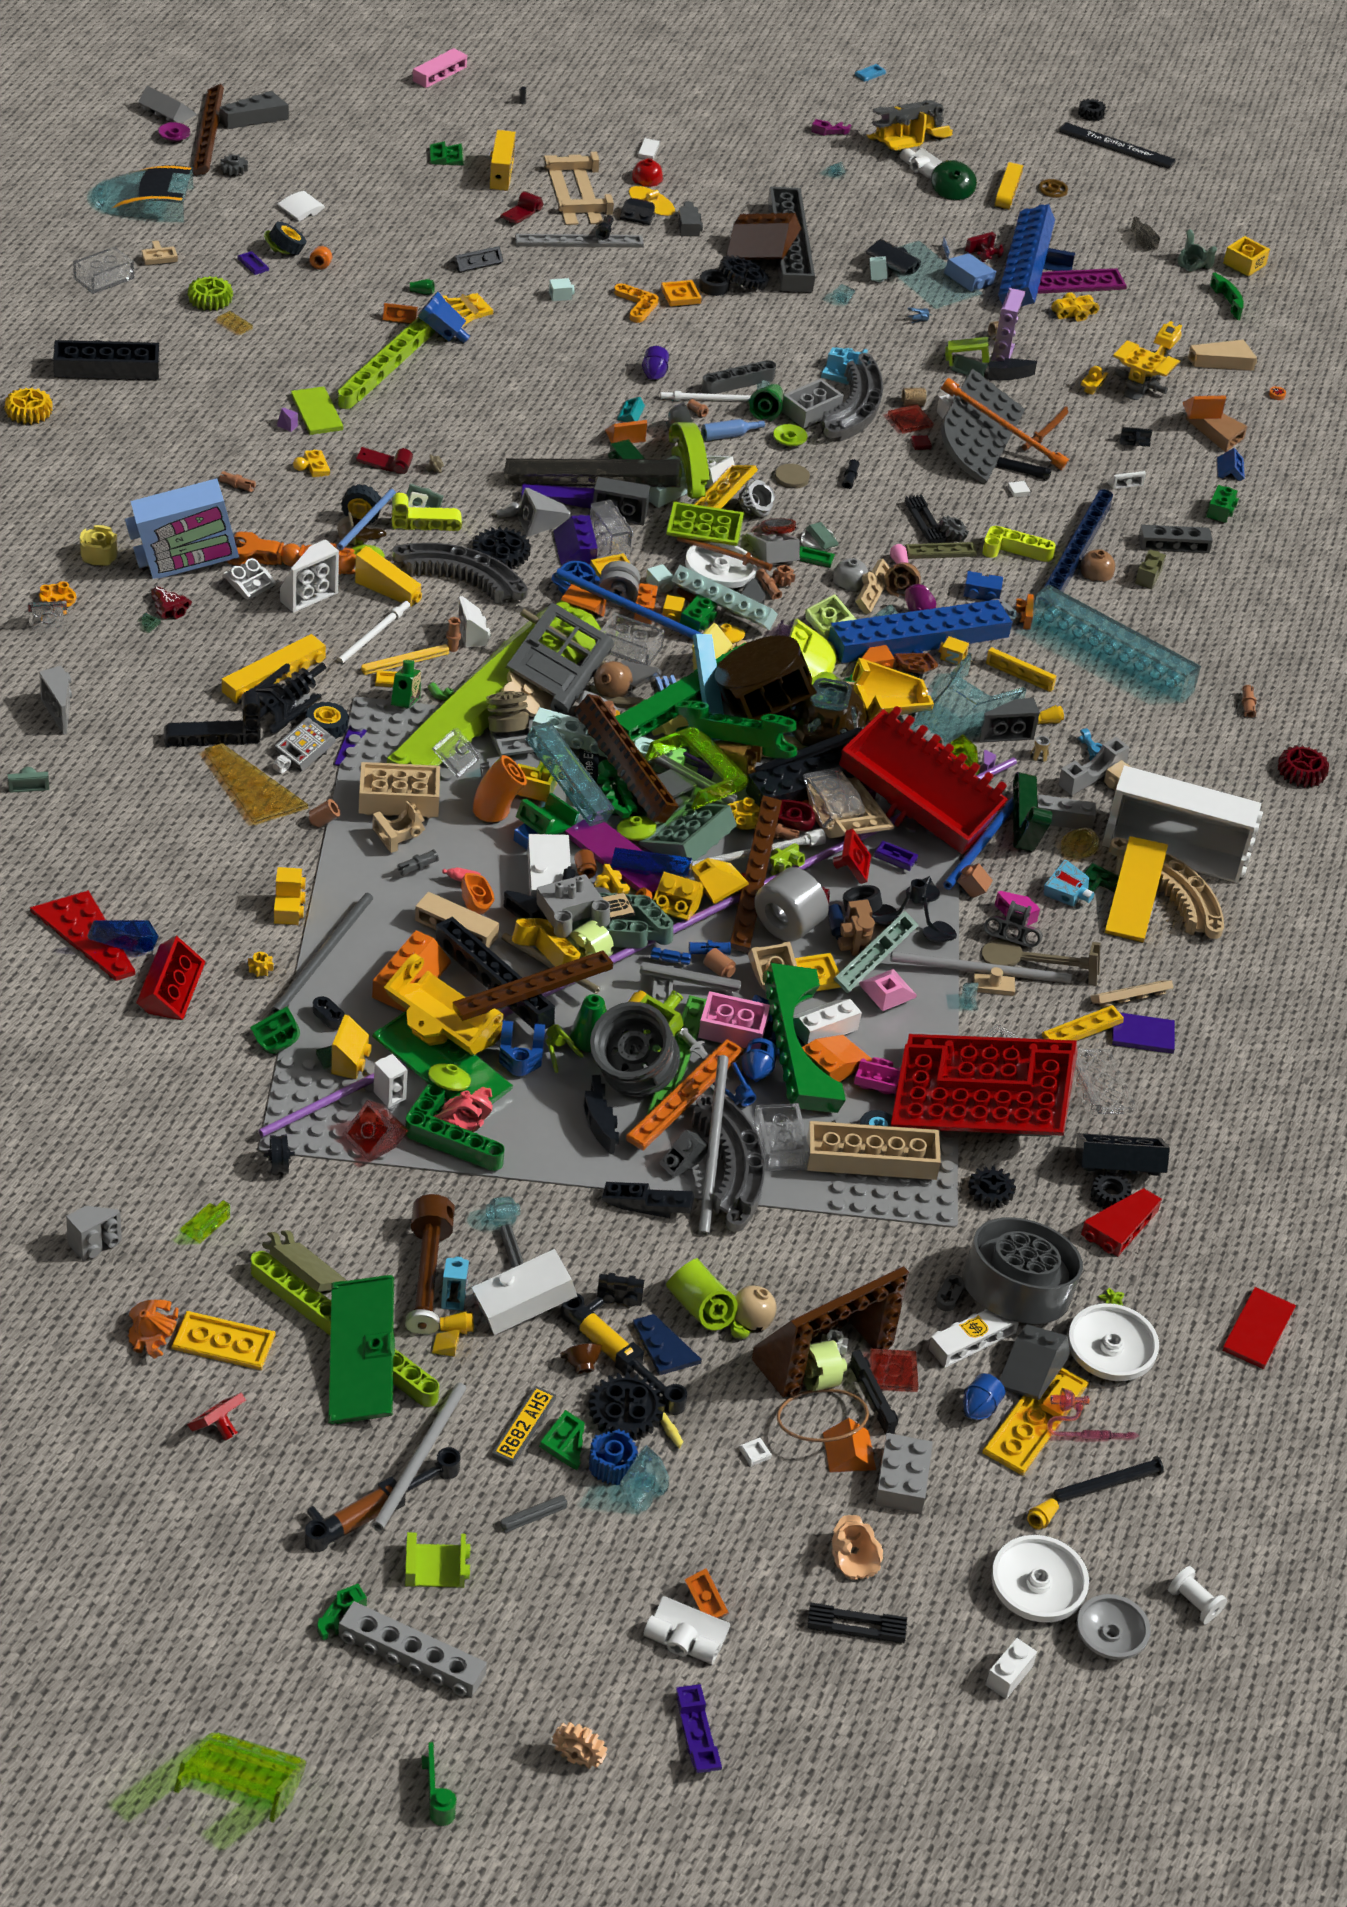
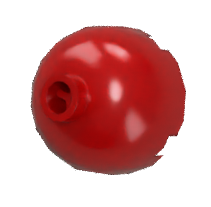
(647, 173)

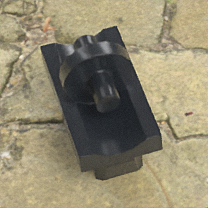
(1135, 436)

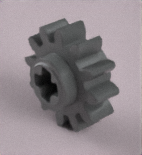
(234, 164)
(953, 528)

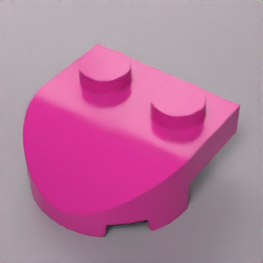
(878, 1075)

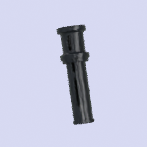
(606, 228)

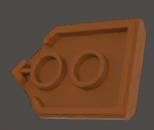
(916, 662)

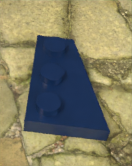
(664, 1346)

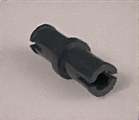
(851, 474)

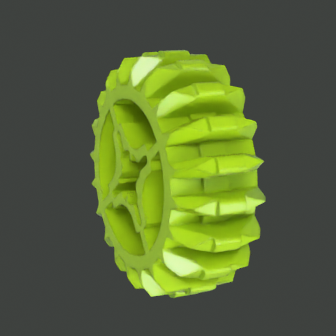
(210, 293)

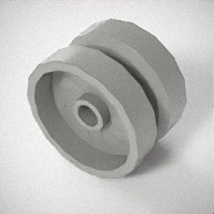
(620, 579)

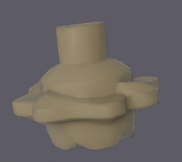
(435, 464)

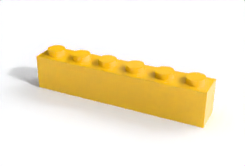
(298, 654)

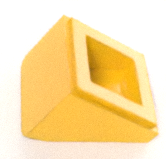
(446, 1343)

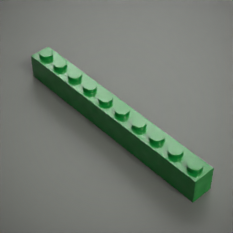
(660, 707)

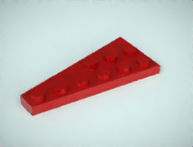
(72, 920)

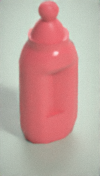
(458, 873)

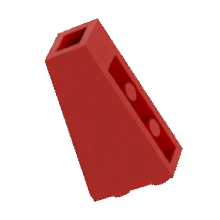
(1121, 1222)

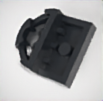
(638, 211)

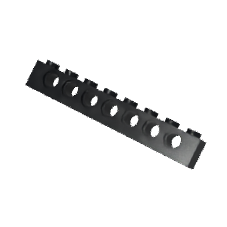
(490, 970)

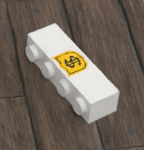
(970, 1336)

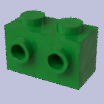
(1223, 504)
(699, 613)

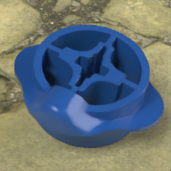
(578, 569)

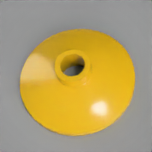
(733, 633)

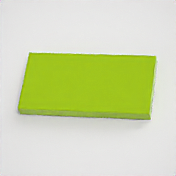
(317, 410)

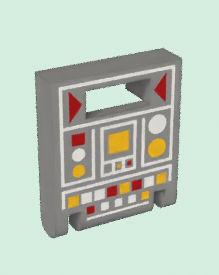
(308, 740)

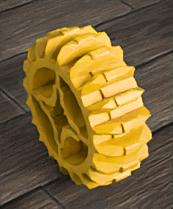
(28, 405)

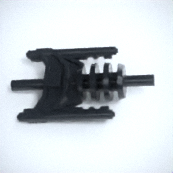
(280, 699)

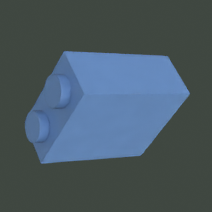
(970, 272)

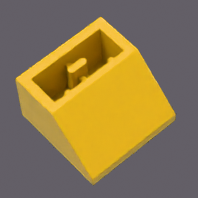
(678, 896)

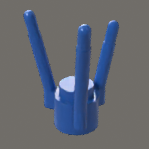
(743, 1092)

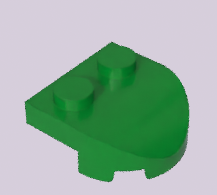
(277, 1031)

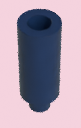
(835, 919)

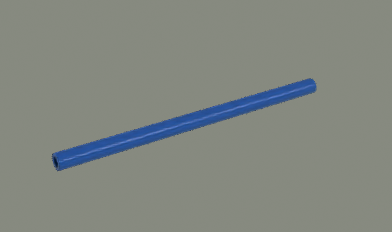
(625, 603)
(979, 845)

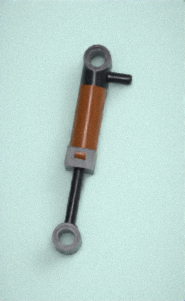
(368, 1507)

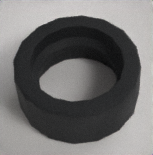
(712, 288)
(864, 892)

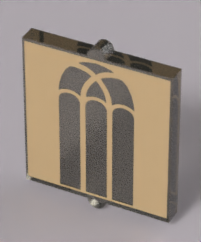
(619, 906)

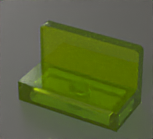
(207, 1221)

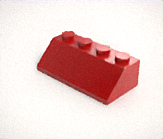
(171, 980)

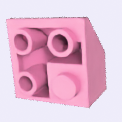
(887, 990)

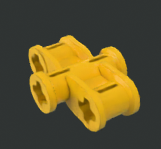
(1074, 306)

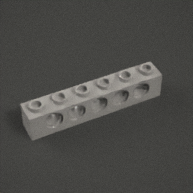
(405, 1639)

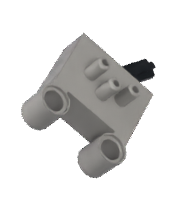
(571, 901)

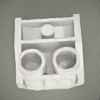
(250, 578)

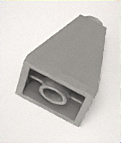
(540, 513)

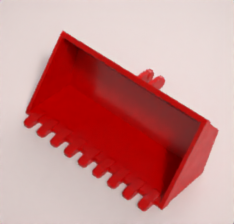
(923, 779)

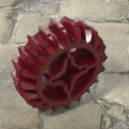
(1303, 766)

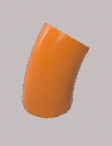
(498, 790)

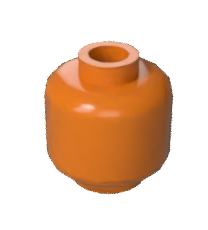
(321, 257)

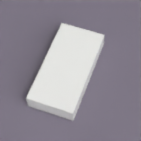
(648, 149)

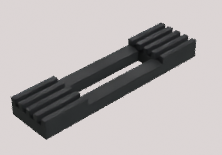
(917, 504)
(861, 1368)
(892, 1626)

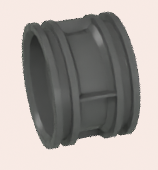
(608, 1036)

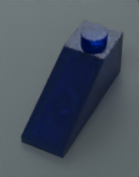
(125, 934)

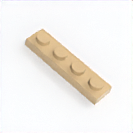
(1139, 991)

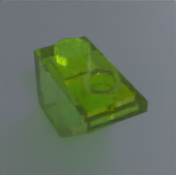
(964, 745)

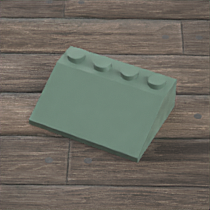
(691, 831)

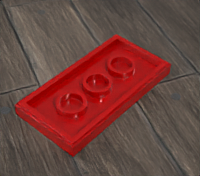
(1259, 1328)

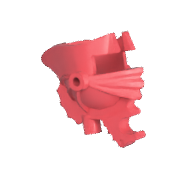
(467, 1109)

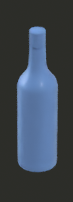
(728, 429)

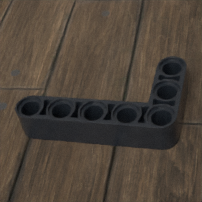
(217, 732)

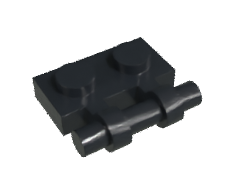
(620, 1289)

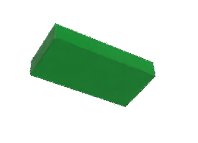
(816, 557)

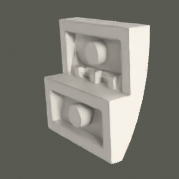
(301, 205)

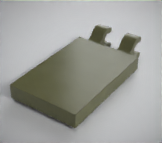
(302, 1261)

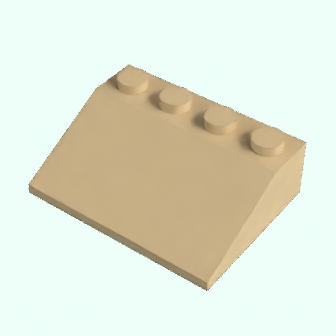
(389, 786)

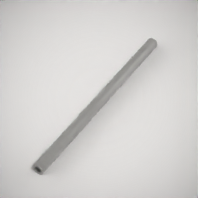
(980, 967)
(713, 1145)
(418, 1457)

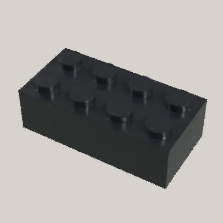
(1122, 1153)

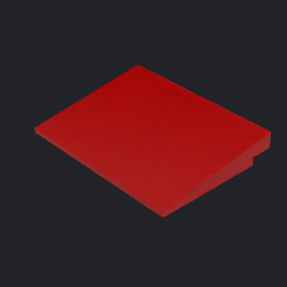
(985, 1084)

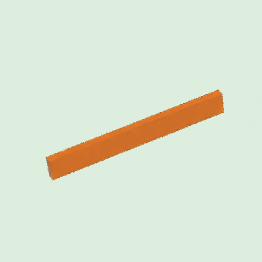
(681, 1097)

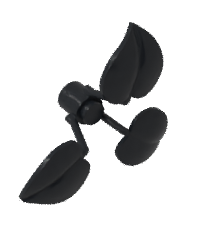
(919, 891)

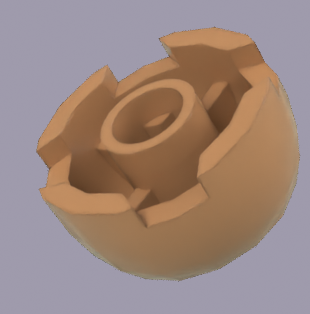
(1097, 565)
(901, 576)
(613, 679)

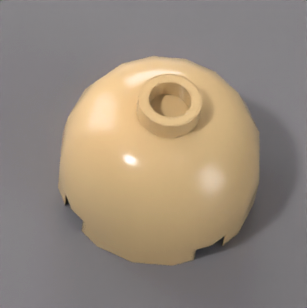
(755, 1307)

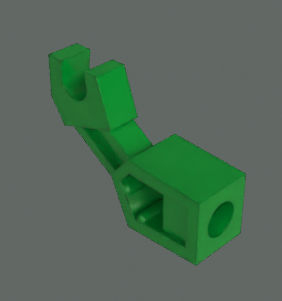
(331, 1618)

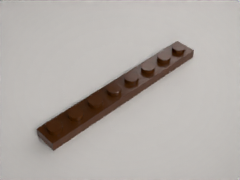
(532, 985)

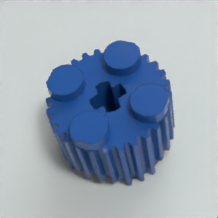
(611, 1456)

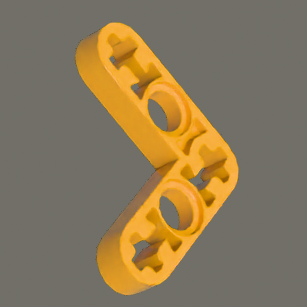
(642, 298)

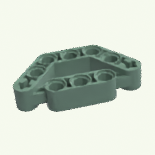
(635, 931)

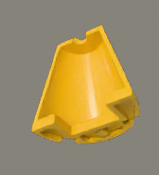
(886, 688)

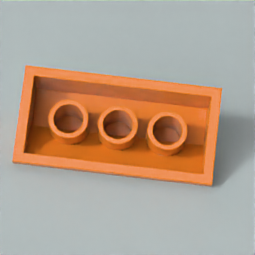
(418, 943)

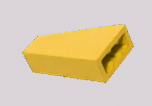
(385, 578)

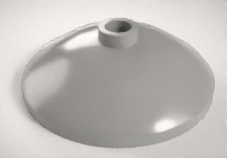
(1115, 1616)

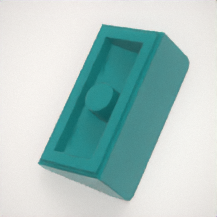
(631, 410)

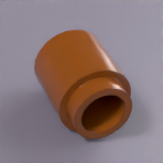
(585, 863)

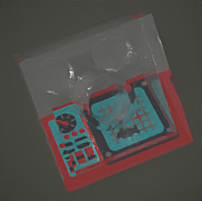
(48, 616)

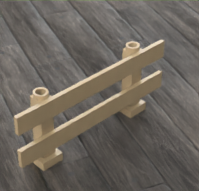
(588, 203)

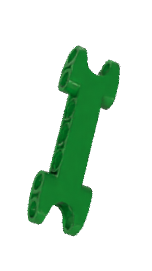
(763, 733)

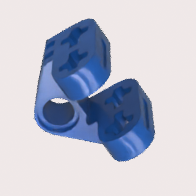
(521, 1060)

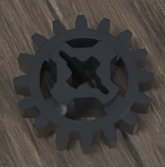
(991, 1187)

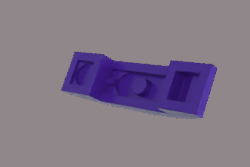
(696, 1729)

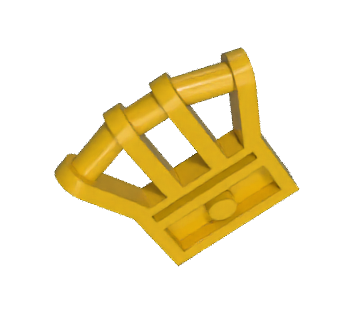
(473, 306)

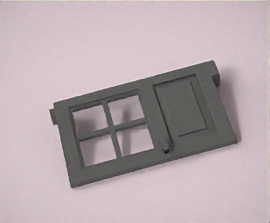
(552, 670)

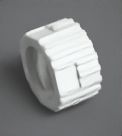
(281, 764)

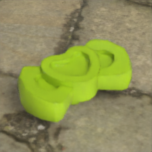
(738, 1330)

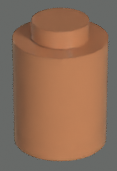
(324, 813)
(719, 963)

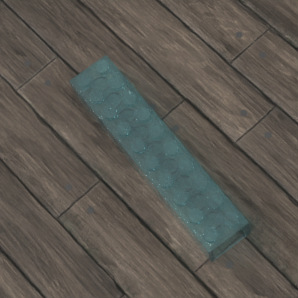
(1115, 643)

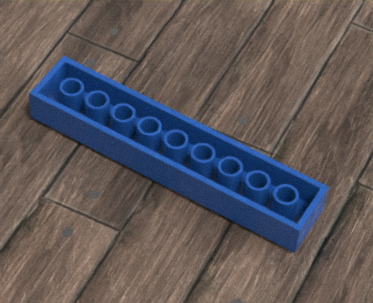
(1028, 253)
(920, 629)

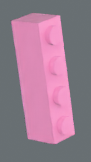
(439, 68)

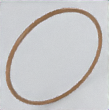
(824, 1439)

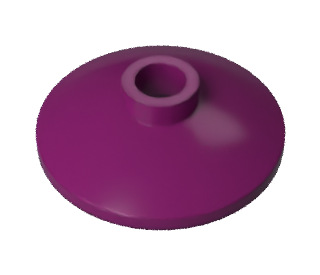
(174, 131)

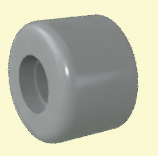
(791, 904)

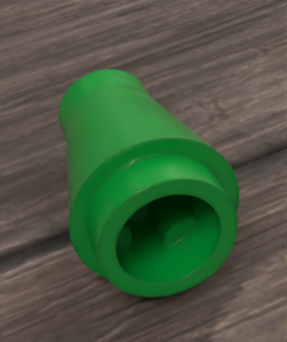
(423, 286)

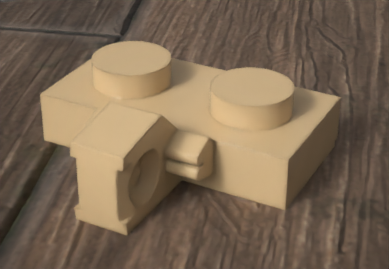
(159, 255)

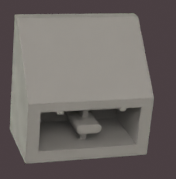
(93, 1230)

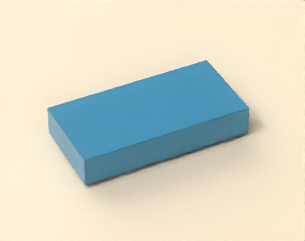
(870, 72)

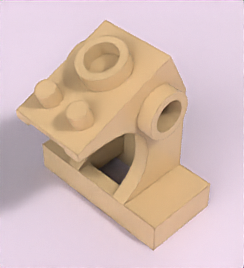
(388, 831)

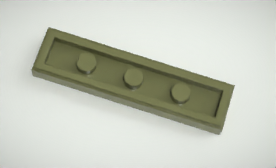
(940, 550)

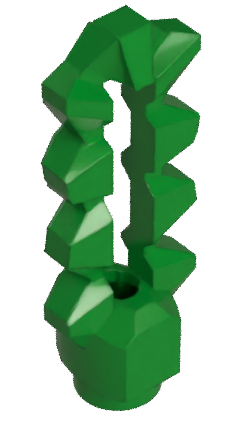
(609, 776)

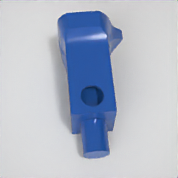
(443, 318)

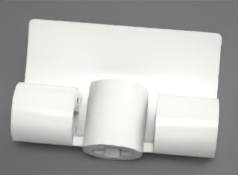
(920, 161)
(687, 1630)

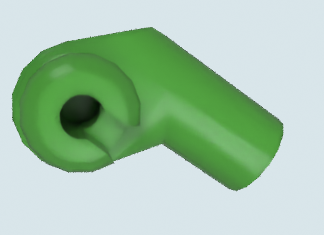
(439, 694)

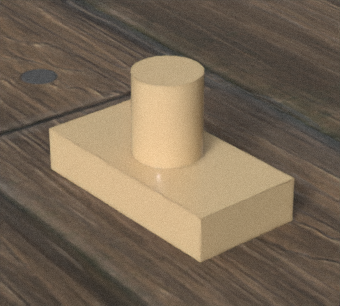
(995, 982)

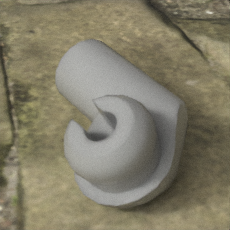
(510, 511)

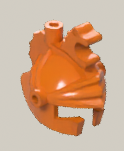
(150, 1326)

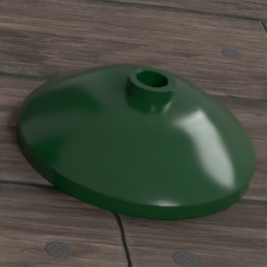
(951, 186)

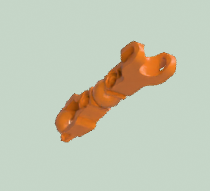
(274, 552)

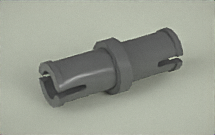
(418, 862)

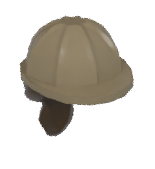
(363, 536)

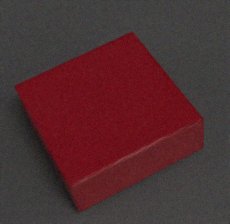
(921, 442)

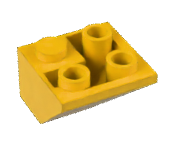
(718, 878)

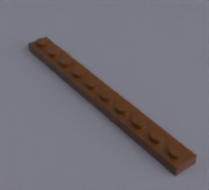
(208, 130)
(755, 873)

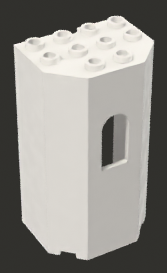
(1199, 824)

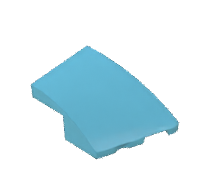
(837, 363)

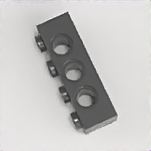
(1175, 538)

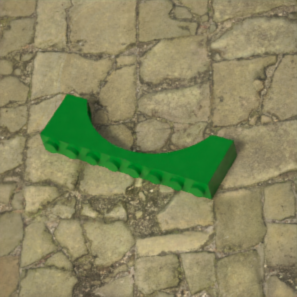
(804, 1081)

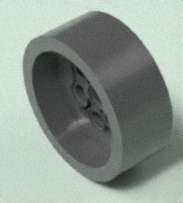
(1022, 1270)

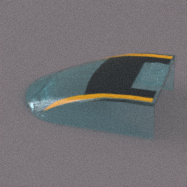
(146, 193)

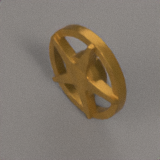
(1053, 187)

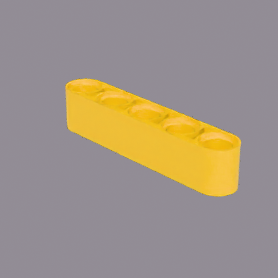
(1009, 185)

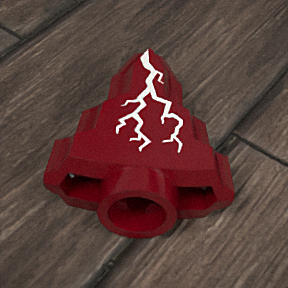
(169, 603)

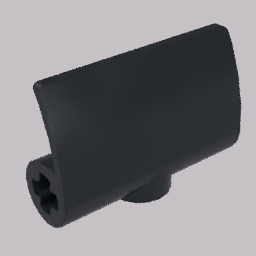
(896, 257)

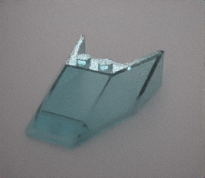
(961, 706)

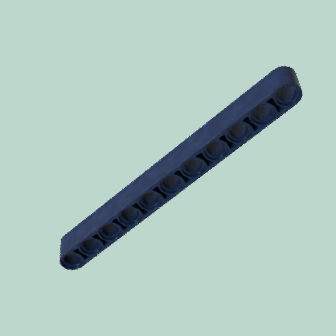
(1081, 540)

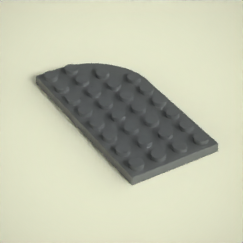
(973, 437)

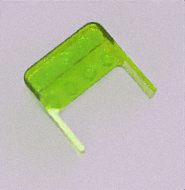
(733, 777)
(245, 1768)

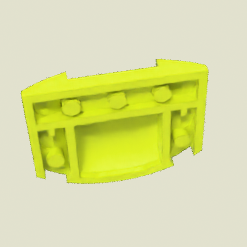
(817, 650)

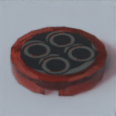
(781, 525)

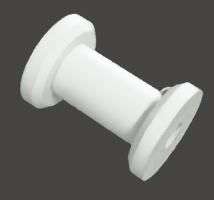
(1197, 1595)

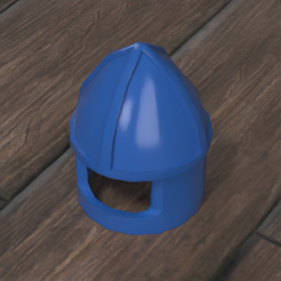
(759, 1063)
(982, 1396)

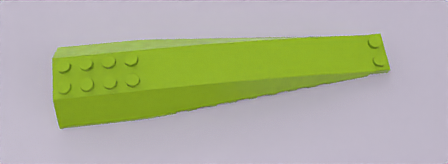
(468, 704)

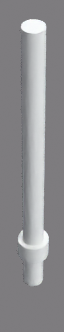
(678, 396)
(394, 614)

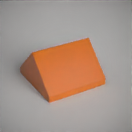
(1204, 407)
(634, 431)
(584, 600)
(850, 1453)

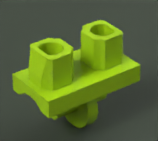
(786, 858)

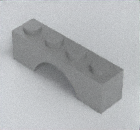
(1077, 777)

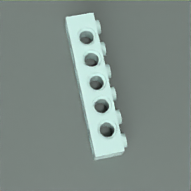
(725, 597)

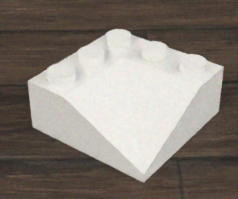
(311, 577)

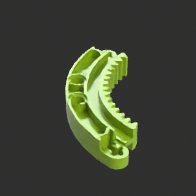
(693, 456)

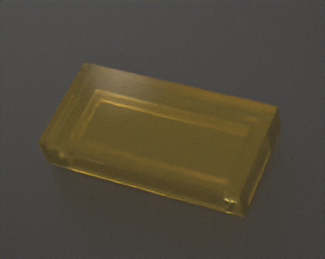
(235, 322)

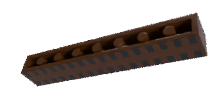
(626, 759)

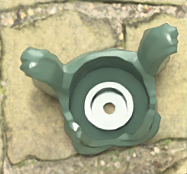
(1195, 255)

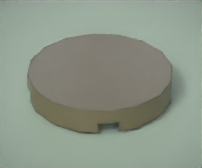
(792, 475)

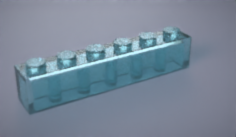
(569, 773)

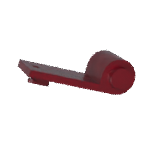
(527, 206)
(398, 464)

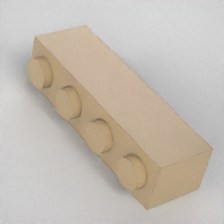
(435, 909)

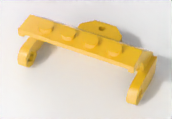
(432, 1012)

